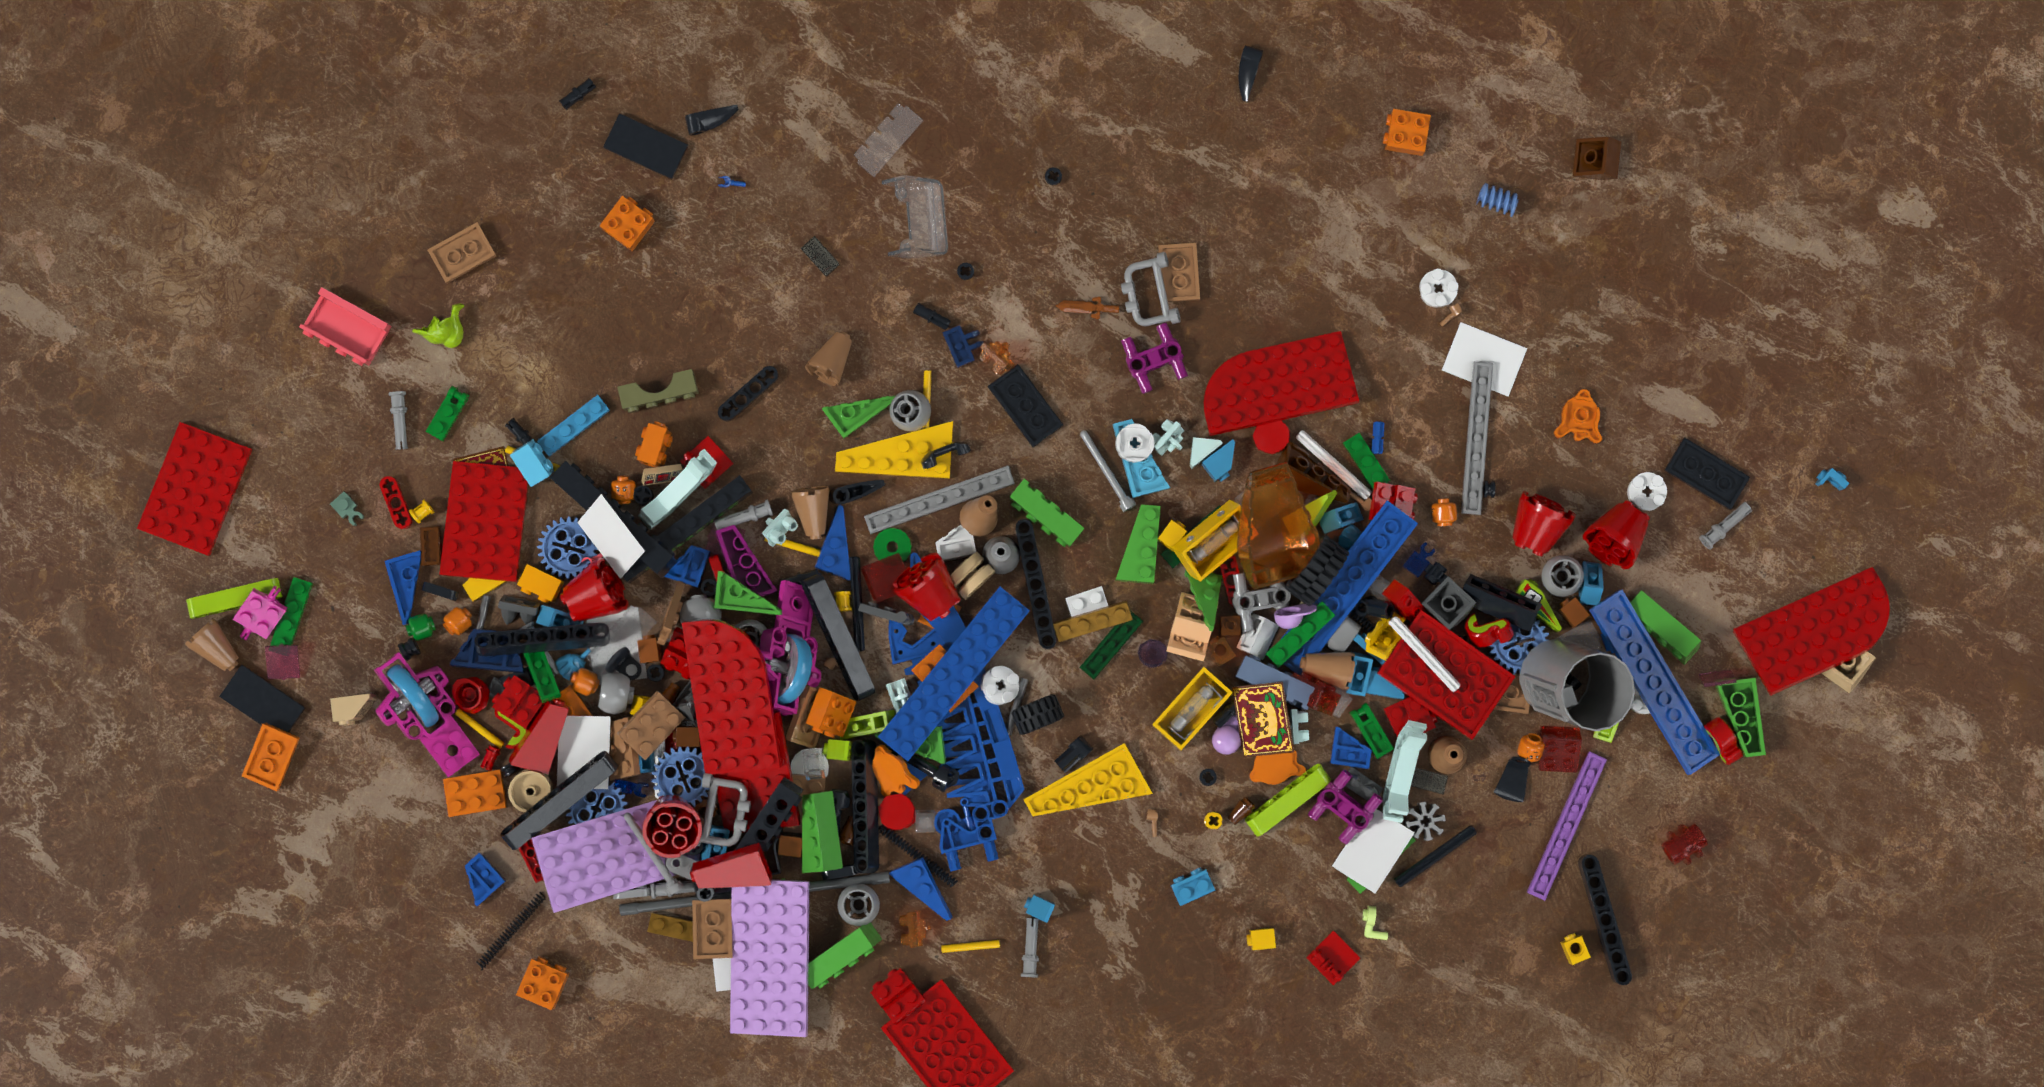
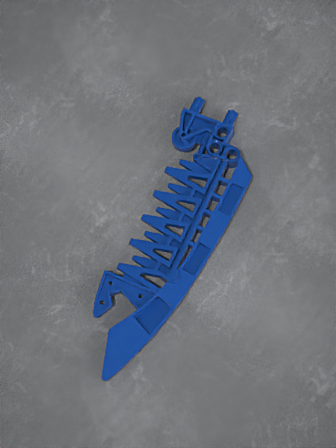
(977, 792)

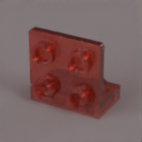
(881, 576)
(1323, 697)
(1560, 749)

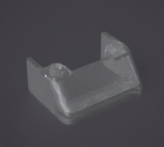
(925, 216)

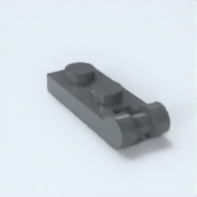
(888, 613)

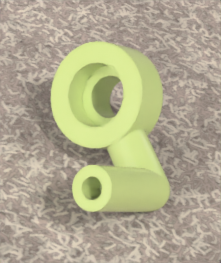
(1369, 916)

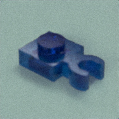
(1417, 561)

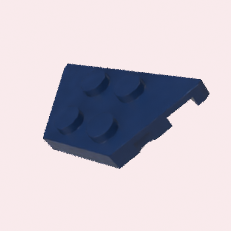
(470, 659)

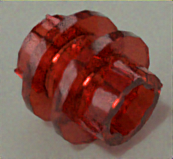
(1684, 844)

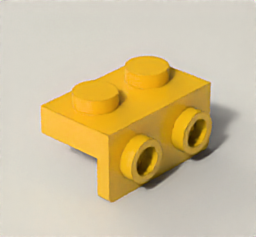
(1382, 640)

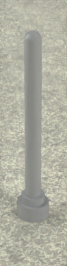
(1125, 501)
(672, 884)

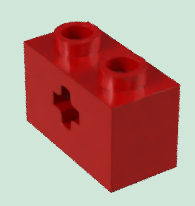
(1403, 599)

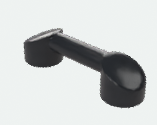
(929, 459)

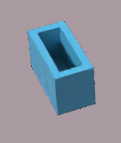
(532, 462)

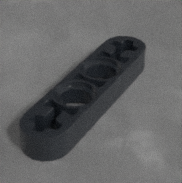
(750, 396)

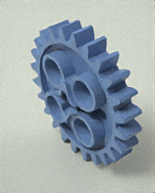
(563, 564)
(1503, 655)
(666, 783)
(584, 804)

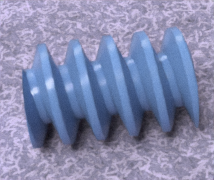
(1498, 199)

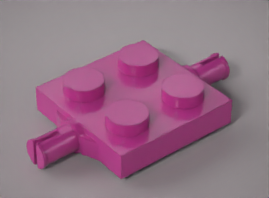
(260, 613)

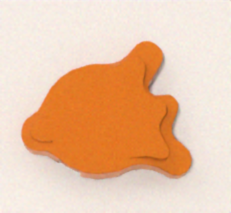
(1581, 418)
(1276, 768)
(892, 772)

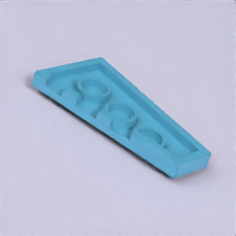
(1142, 476)

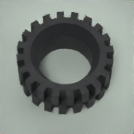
(1318, 572)

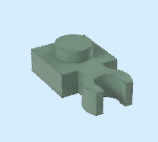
(345, 507)

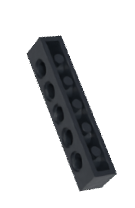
(785, 790)

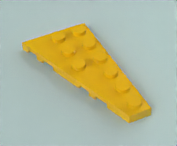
(900, 454)
(1100, 781)

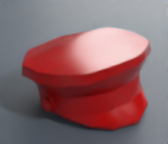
(1271, 437)
(470, 694)
(897, 812)

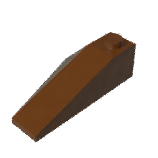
(1311, 476)

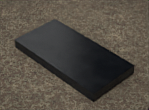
(645, 146)
(1025, 405)
(1707, 473)
(261, 700)

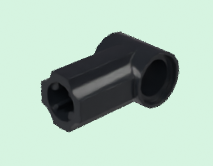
(1374, 607)
(1077, 751)

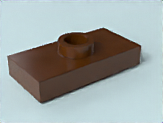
(430, 546)

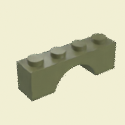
(682, 385)

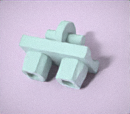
(1170, 439)
(778, 528)
(898, 693)
(1295, 718)

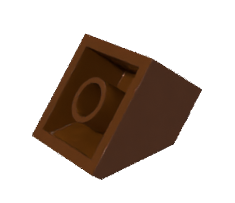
(1597, 158)

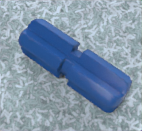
(1378, 433)

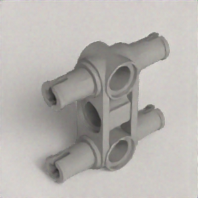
(1256, 599)

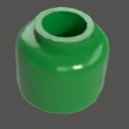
(420, 626)

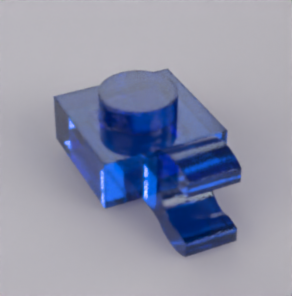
(628, 787)

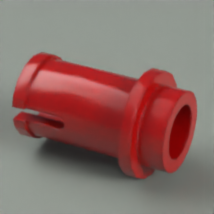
(490, 757)

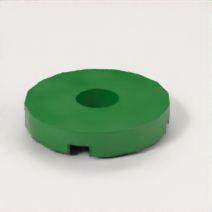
(892, 535)

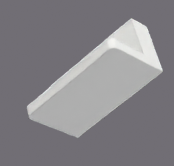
(1258, 640)

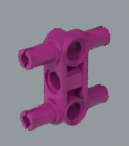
(1154, 358)
(1345, 807)

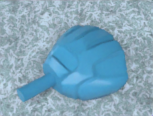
(1349, 536)
(571, 662)

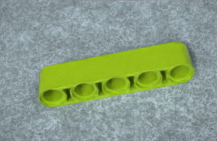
(227, 599)
(1288, 800)

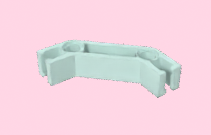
(678, 490)
(1402, 770)

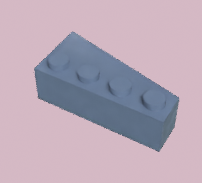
(1255, 672)

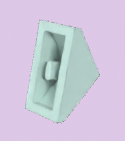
(1201, 449)

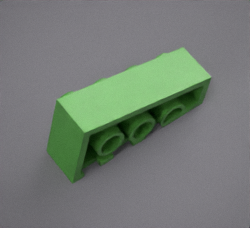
(1046, 514)
(1141, 551)
(1666, 628)
(1743, 712)
(820, 833)
(842, 954)

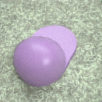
(1292, 616)
(1227, 738)

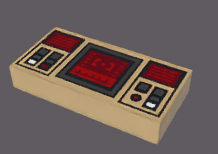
(660, 474)

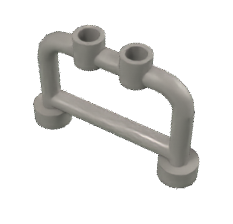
(1129, 288)
(743, 806)

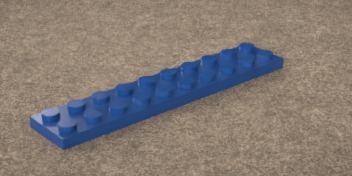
(1363, 565)
(953, 673)
(1654, 682)

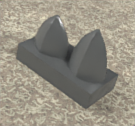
(511, 605)
(1362, 785)

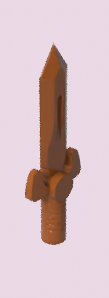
(1087, 307)

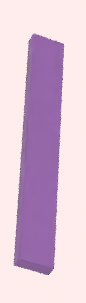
(1566, 825)

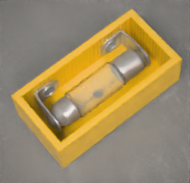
(1210, 542)
(1192, 708)

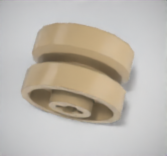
(968, 573)
(527, 779)

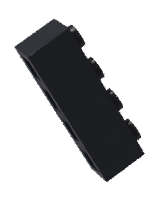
(1502, 602)

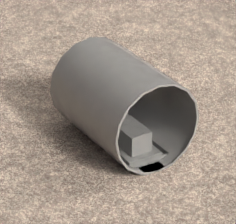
(1607, 693)

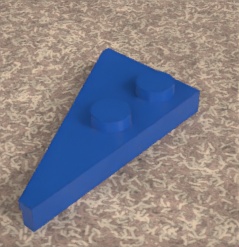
(834, 552)
(403, 576)
(920, 882)

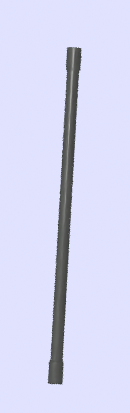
(636, 908)

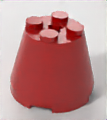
(1540, 523)
(1618, 535)
(928, 587)
(594, 592)
(671, 827)

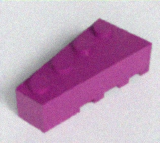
(742, 562)

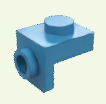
(1837, 478)

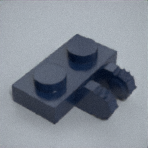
(959, 347)

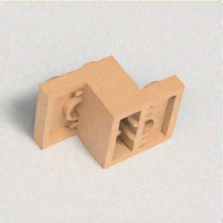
(1189, 632)

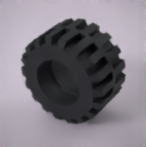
(1037, 714)

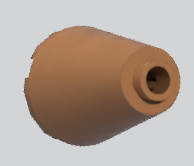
(831, 359)
(812, 509)
(979, 516)
(214, 646)
(1331, 668)
(1440, 755)

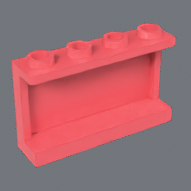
(345, 328)

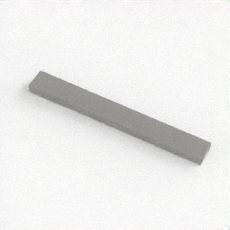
(1476, 438)
(939, 500)

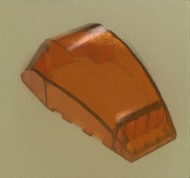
(1274, 528)

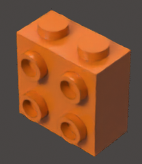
(1406, 132)
(627, 222)
(654, 444)
(830, 713)
(543, 983)

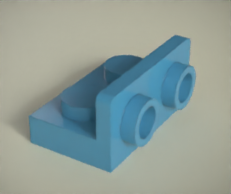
(1192, 887)

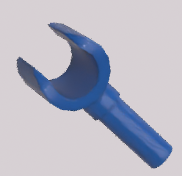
(728, 182)

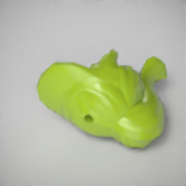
(447, 332)

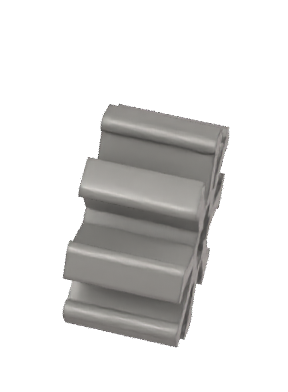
(1430, 824)

